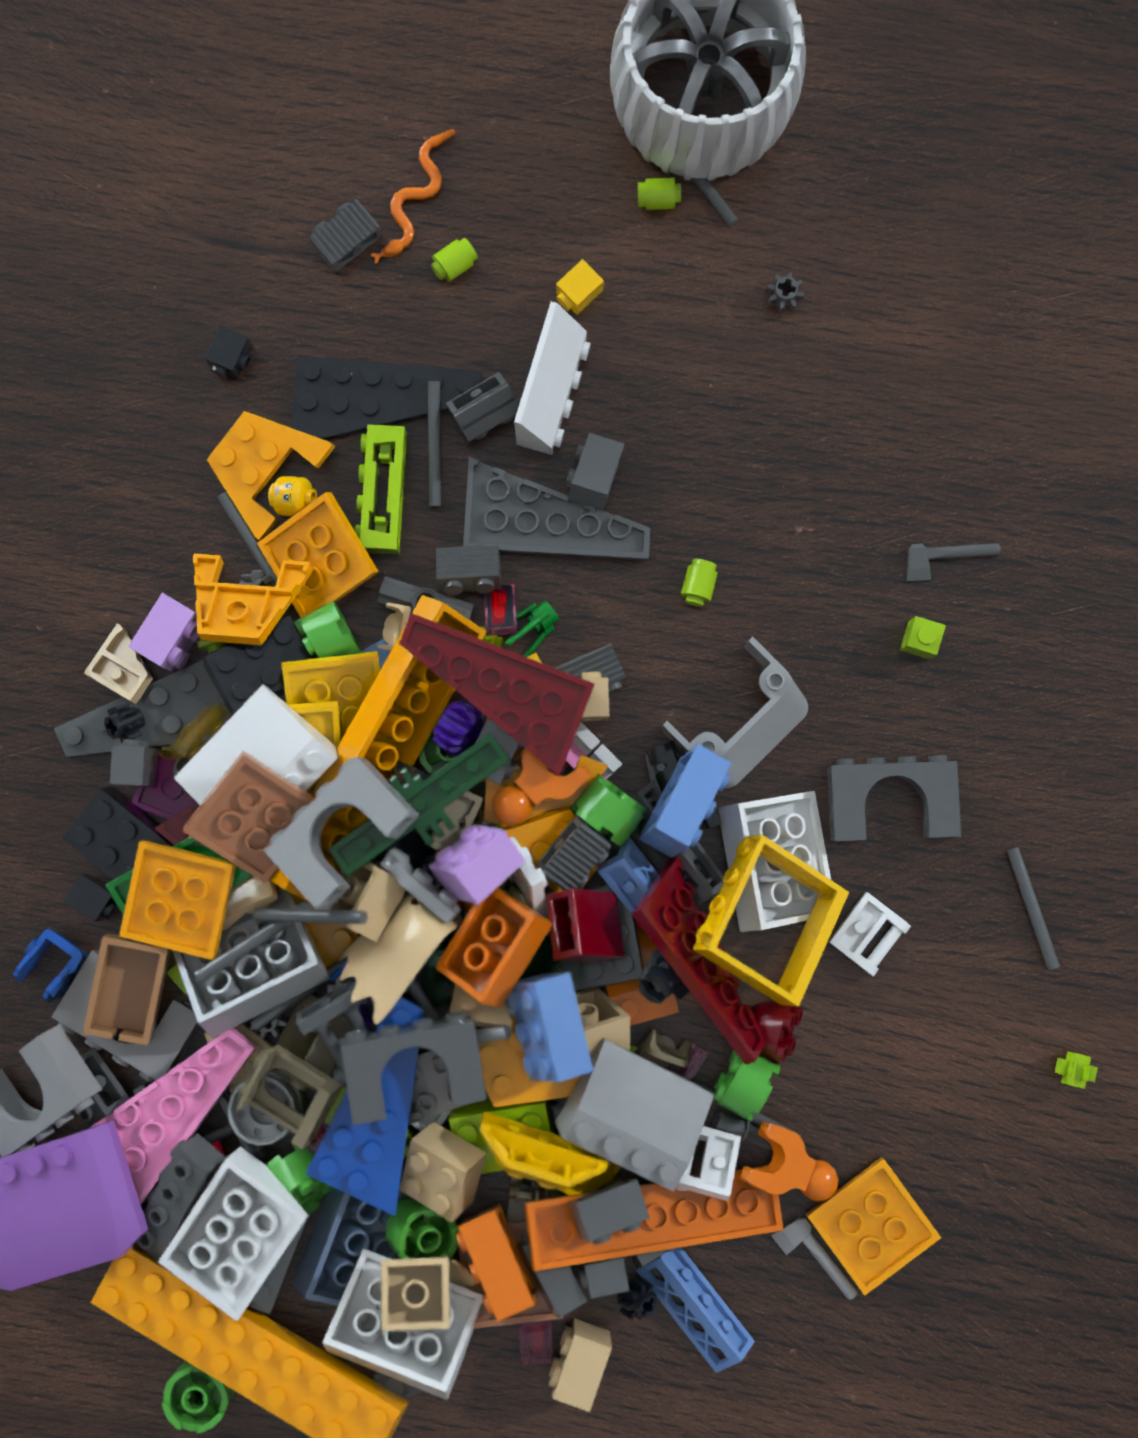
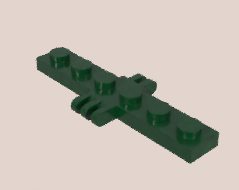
(427, 799)

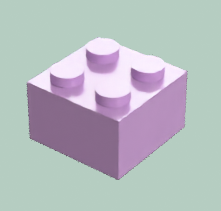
(167, 634)
(477, 863)

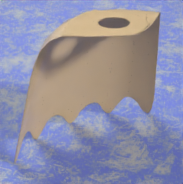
(391, 963)

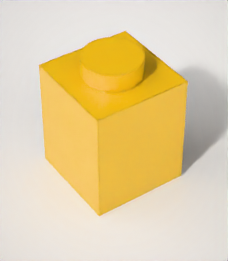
(579, 287)

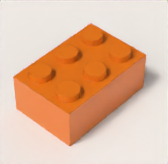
(493, 947)
(497, 1263)

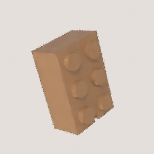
(126, 990)

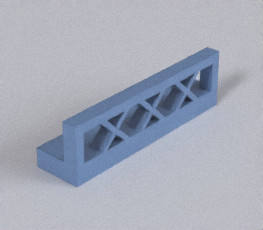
(627, 876)
(701, 1305)

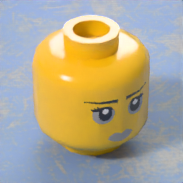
(290, 495)

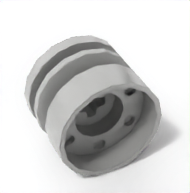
(254, 1125)

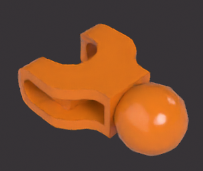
(536, 783)
(791, 1167)

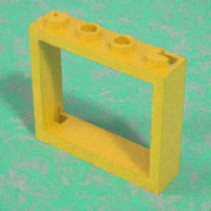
(814, 934)

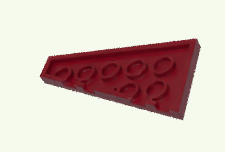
(520, 695)
(672, 923)

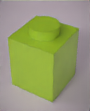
(922, 637)

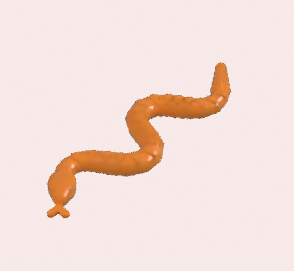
(396, 246)

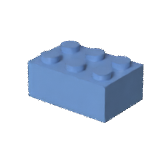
(686, 801)
(550, 1027)

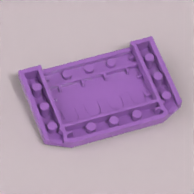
(66, 1207)

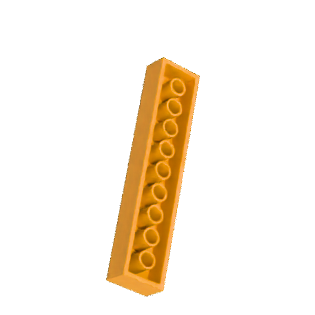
(389, 723)
(248, 1354)

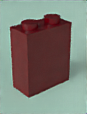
(584, 925)

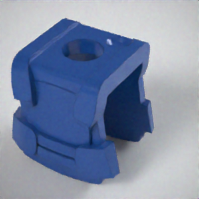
(36, 951)

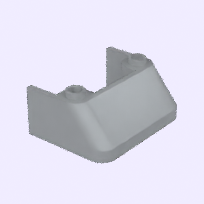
(764, 730)

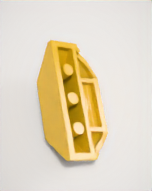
(538, 1154)

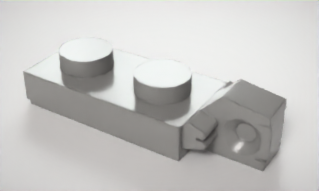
(419, 885)

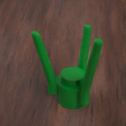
(540, 618)

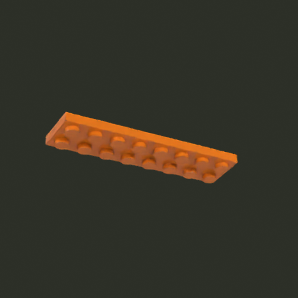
(674, 1222)

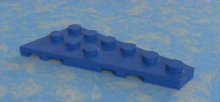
(369, 1156)

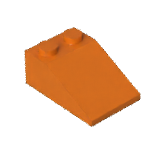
(629, 997)

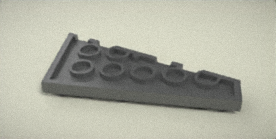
(543, 521)

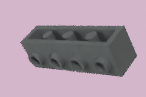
(179, 1189)

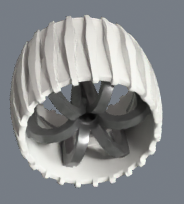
(700, 144)

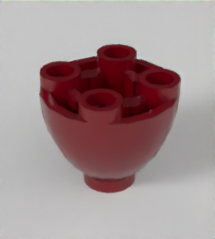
(777, 1028)

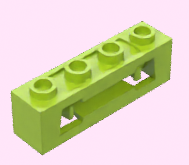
(383, 439)

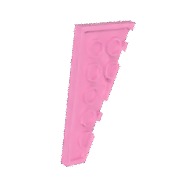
(176, 1107)

